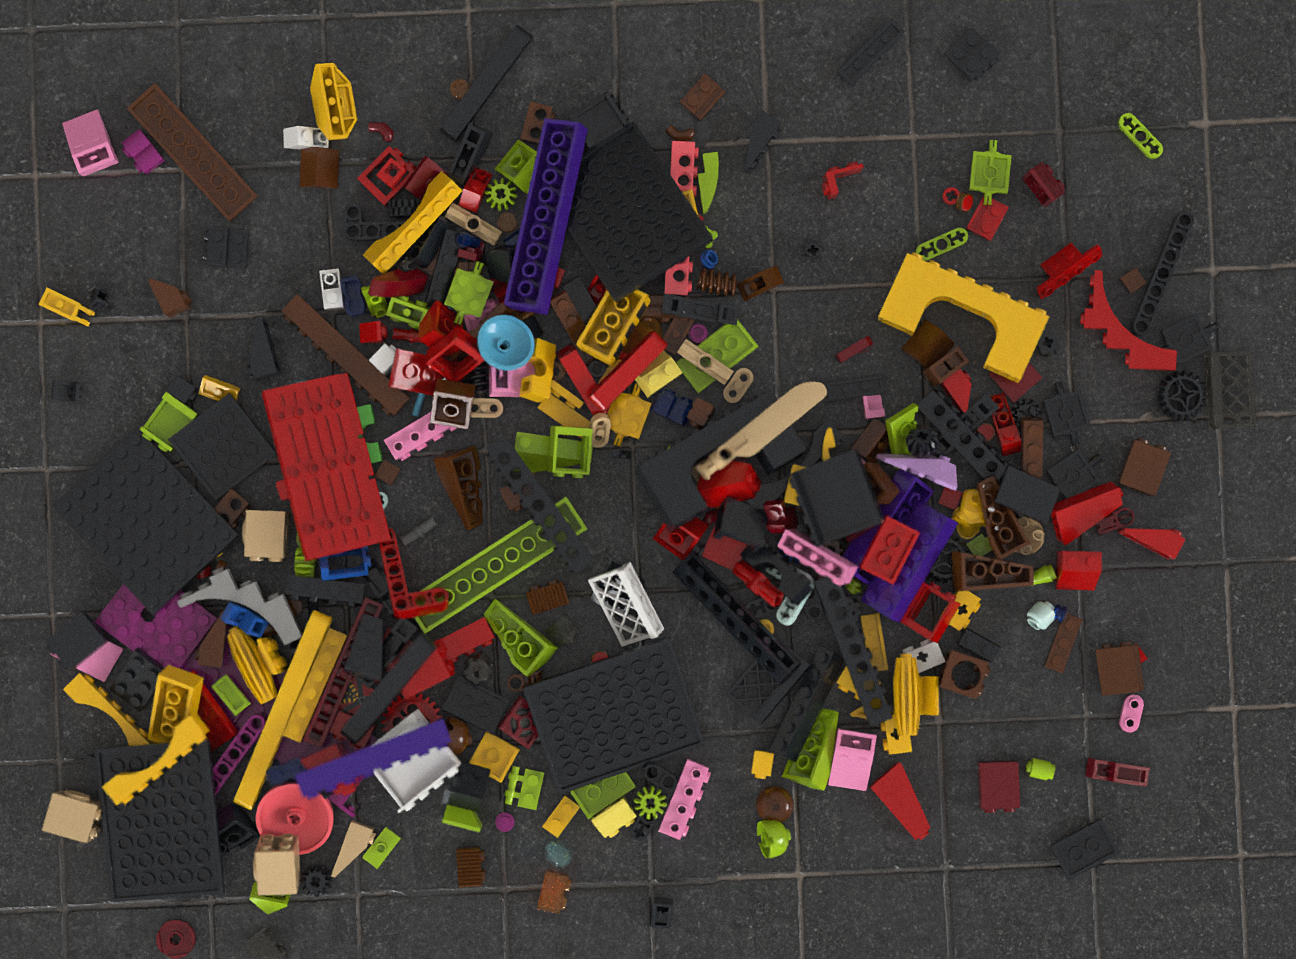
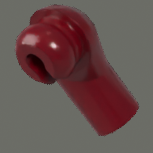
(710, 517)

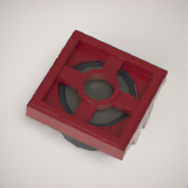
(520, 723)

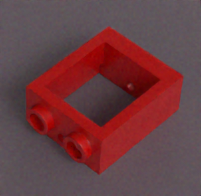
(410, 167)
(463, 341)
(917, 604)

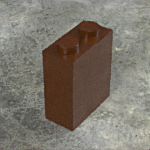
(1144, 467)
(1119, 668)

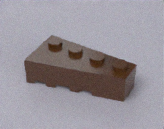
(981, 573)

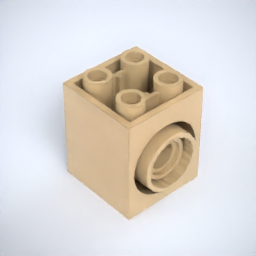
(266, 535)
(73, 816)
(277, 864)

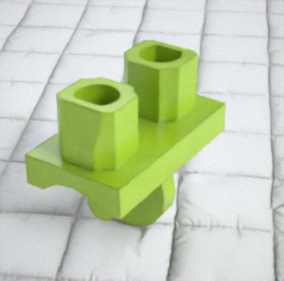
(377, 305)

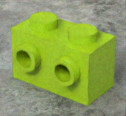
(406, 310)

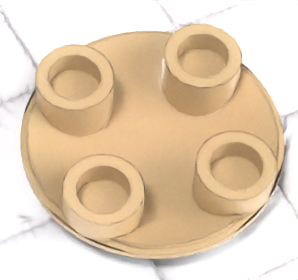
(1033, 532)

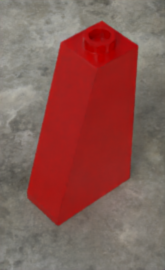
(579, 375)
(1082, 511)
(898, 795)

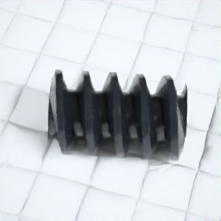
(477, 378)

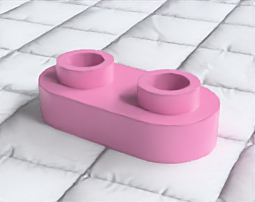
(1129, 712)

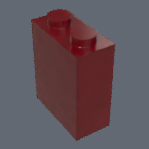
(998, 786)

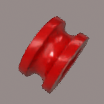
(948, 190)

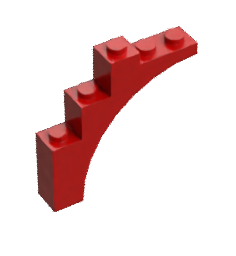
(1141, 354)

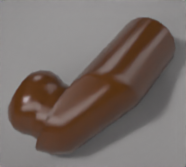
(684, 135)

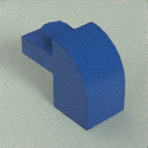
(246, 618)

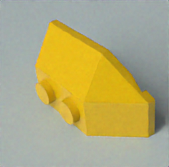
(332, 101)

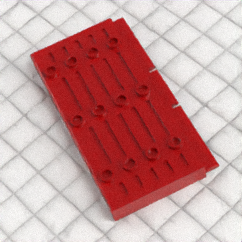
(326, 466)

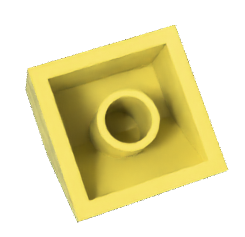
(658, 374)
(614, 817)

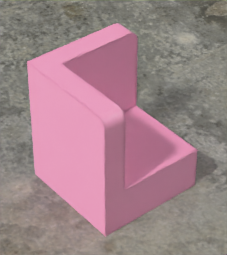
(873, 407)

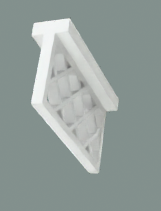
(638, 600)

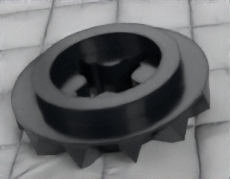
(1023, 405)

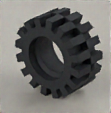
(402, 208)

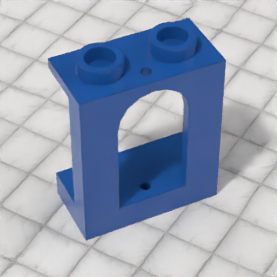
(361, 570)

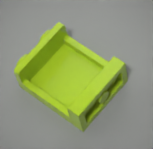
(167, 420)

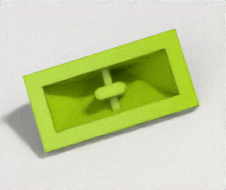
(268, 903)

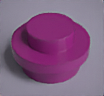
(698, 333)
(504, 822)

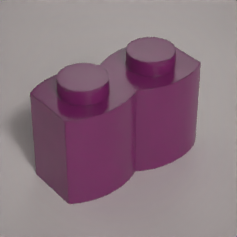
(142, 151)

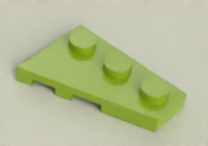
(899, 427)
(601, 794)

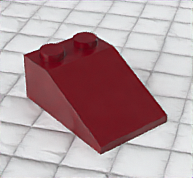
(1043, 184)

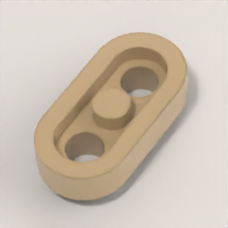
(737, 385)
(484, 406)
(601, 426)

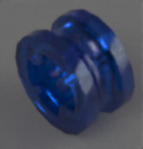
(1060, 612)

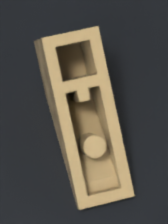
(356, 840)

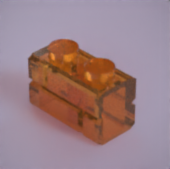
(553, 891)

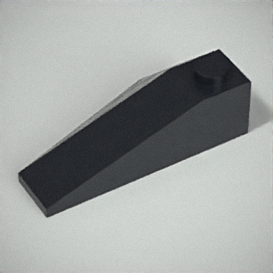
(235, 829)

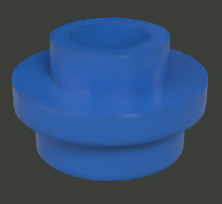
(708, 259)

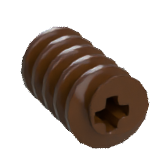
(717, 282)

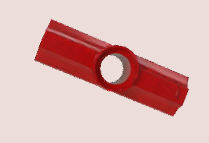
(758, 583)

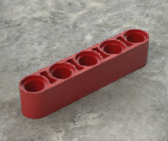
(627, 370)

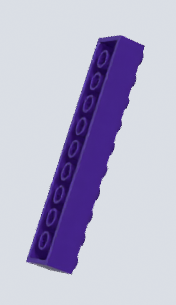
(545, 216)

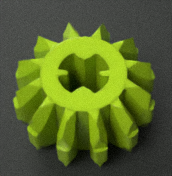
(507, 191)
(303, 568)
(656, 801)

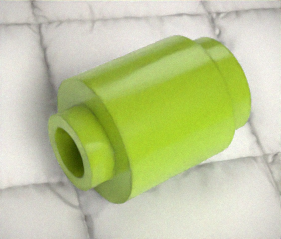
(1040, 769)

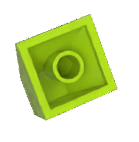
(518, 165)
(462, 818)

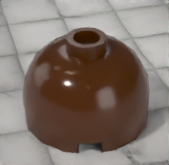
(458, 734)
(774, 804)

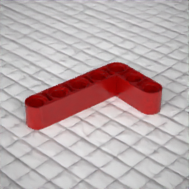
(398, 581)

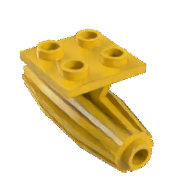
(257, 663)
(912, 695)

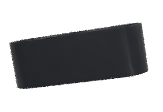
(427, 245)

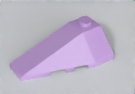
(932, 468)

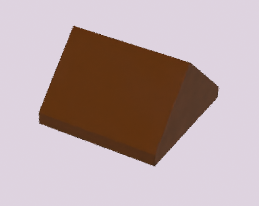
(319, 168)
(928, 344)

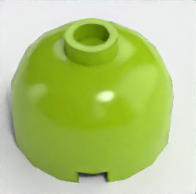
(773, 837)

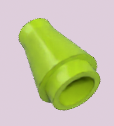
(1044, 574)

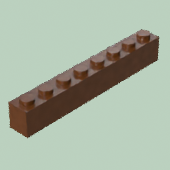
(345, 354)

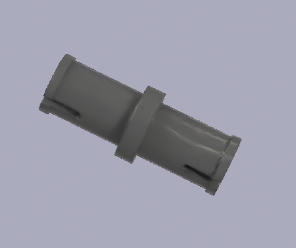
(419, 531)

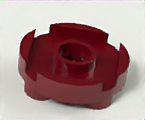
(169, 947)

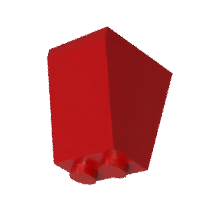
(734, 481)
(1077, 570)
(432, 672)
(325, 756)

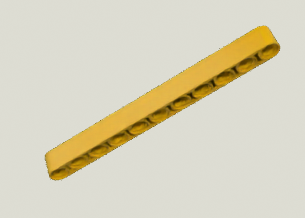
(282, 709)

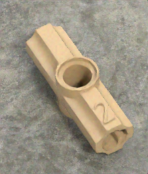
(484, 230)
(694, 354)

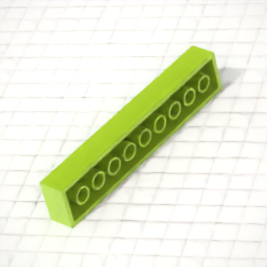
(497, 565)

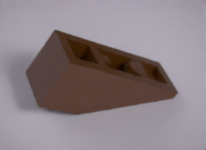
(213, 647)

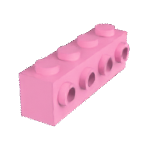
(415, 437)
(820, 558)
(683, 799)

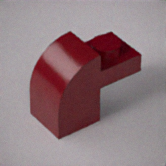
(780, 517)

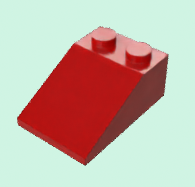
(1163, 542)

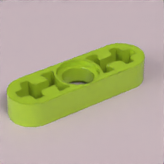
(1154, 142)
(957, 243)

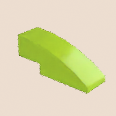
(708, 180)

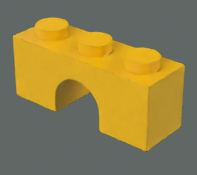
(538, 386)

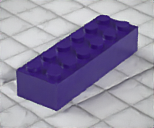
(899, 509)
(934, 533)

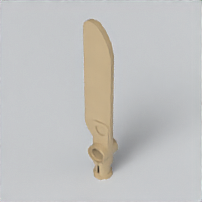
(766, 426)

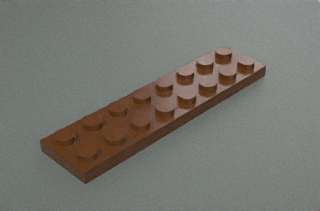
(192, 152)

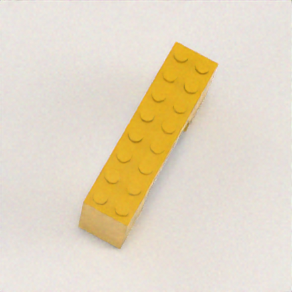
(1014, 322)

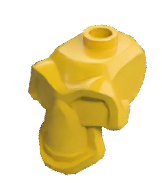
(969, 514)

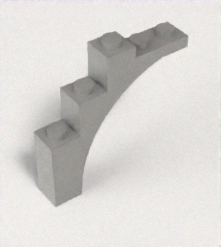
(275, 611)

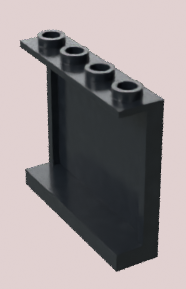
(836, 497)

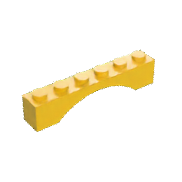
(438, 197)
(314, 685)
(84, 691)
(186, 733)

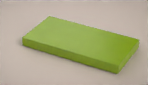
(726, 345)

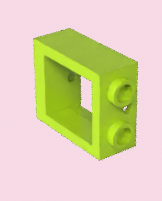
(586, 434)

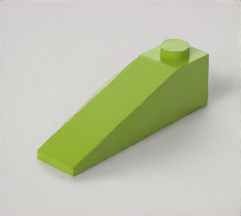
(535, 450)
(523, 643)
(816, 756)

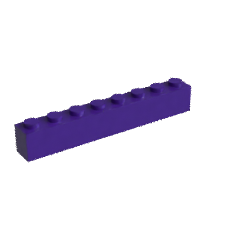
(372, 758)

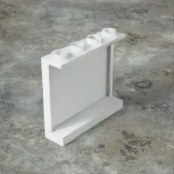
(414, 778)

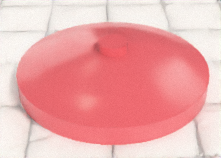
(287, 811)

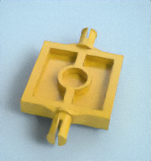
(628, 415)

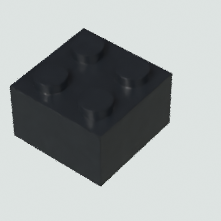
(467, 787)

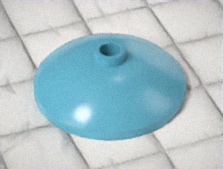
(506, 332)

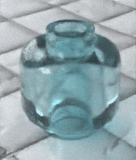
(558, 854)

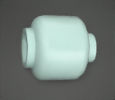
(1041, 615)

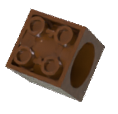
(955, 658)

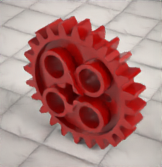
(402, 705)

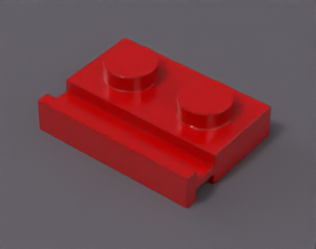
(987, 218)

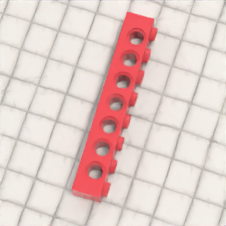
(679, 150)

